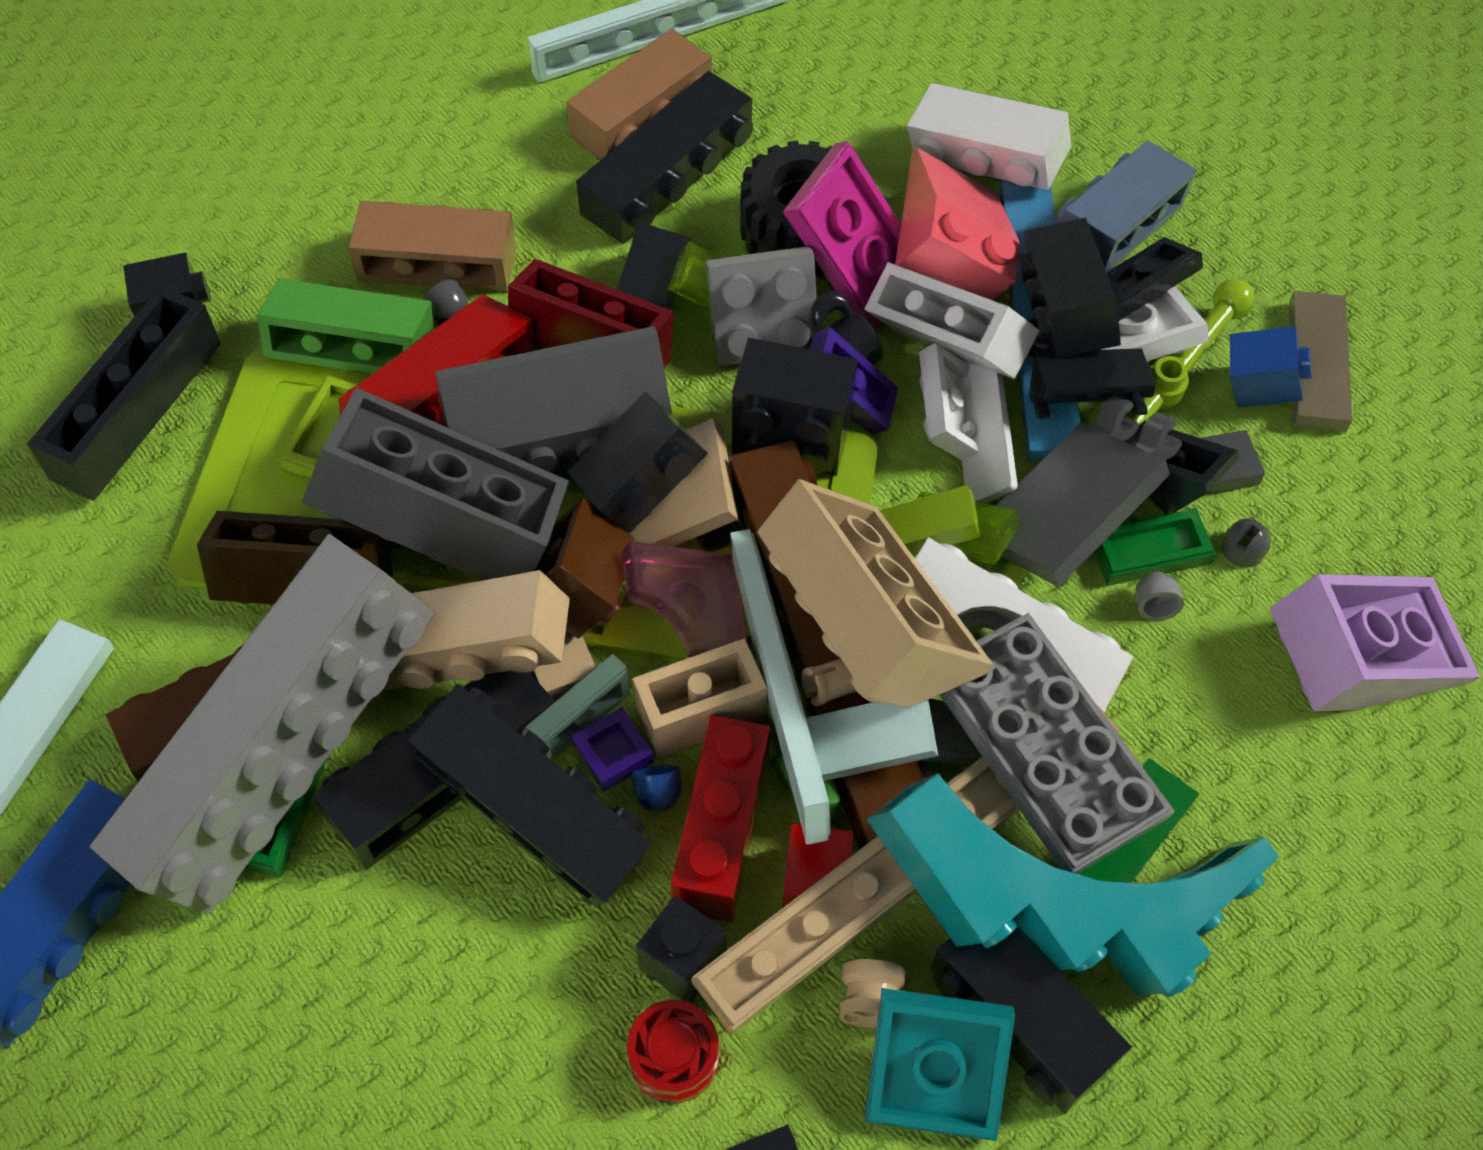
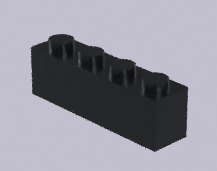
(665, 156)
(125, 393)
(393, 794)
(528, 794)

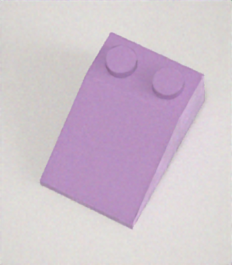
(1371, 640)

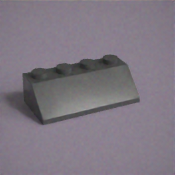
(554, 399)
(434, 490)

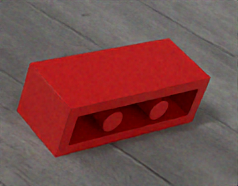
(721, 817)

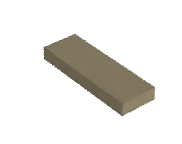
(1323, 327)

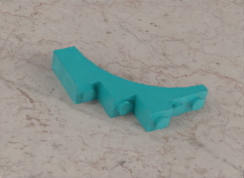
(988, 888)

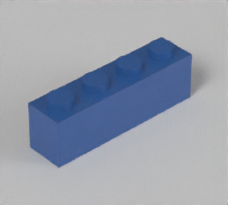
(55, 908)

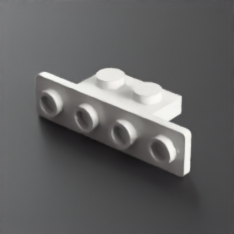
(969, 420)

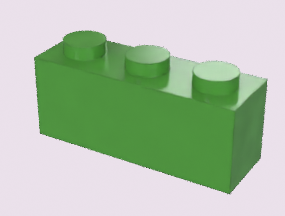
(339, 325)

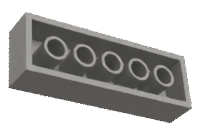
(263, 730)

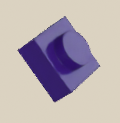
(612, 749)

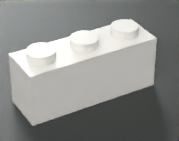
(991, 135)
(953, 318)

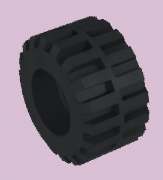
(769, 189)

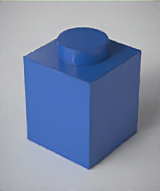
(1268, 366)

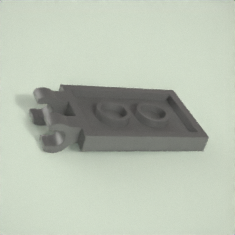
(1086, 490)

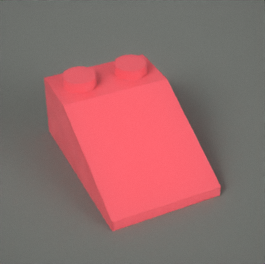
(955, 230)

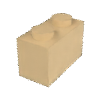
(680, 697)

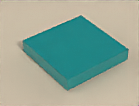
(939, 1064)

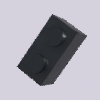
(637, 463)

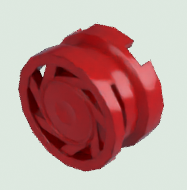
(673, 1051)

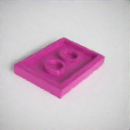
(846, 225)

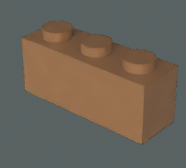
(634, 92)
(433, 245)

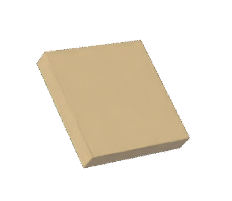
(699, 501)

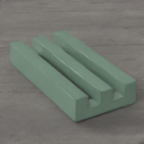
(582, 705)

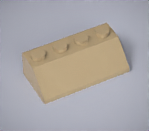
(870, 597)

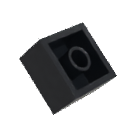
(793, 396)

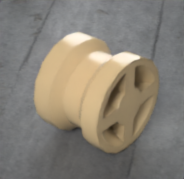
(864, 984)

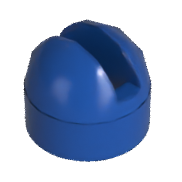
(657, 786)

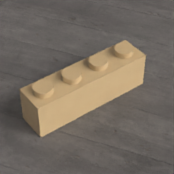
(486, 630)

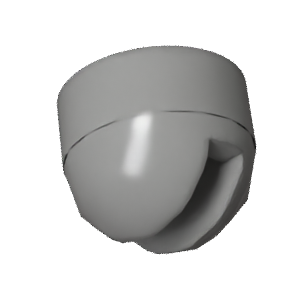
(1158, 596)

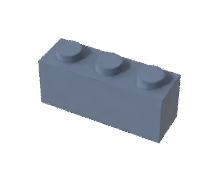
(1131, 200)

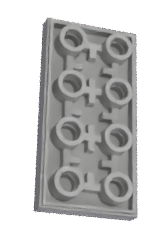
(1055, 749)

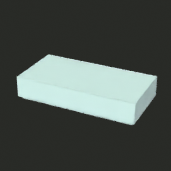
(871, 738)

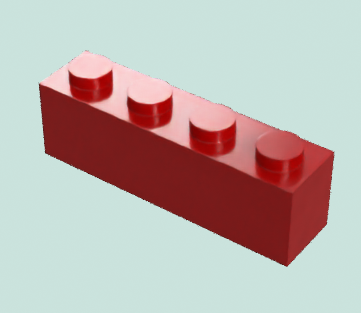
(470, 336)

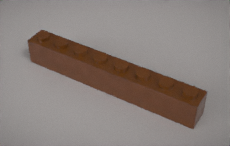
(759, 485)

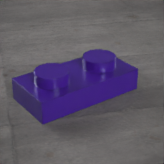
(873, 391)

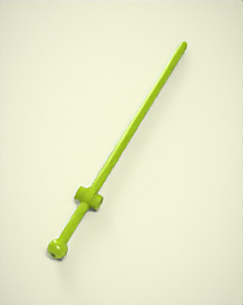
(1231, 301)

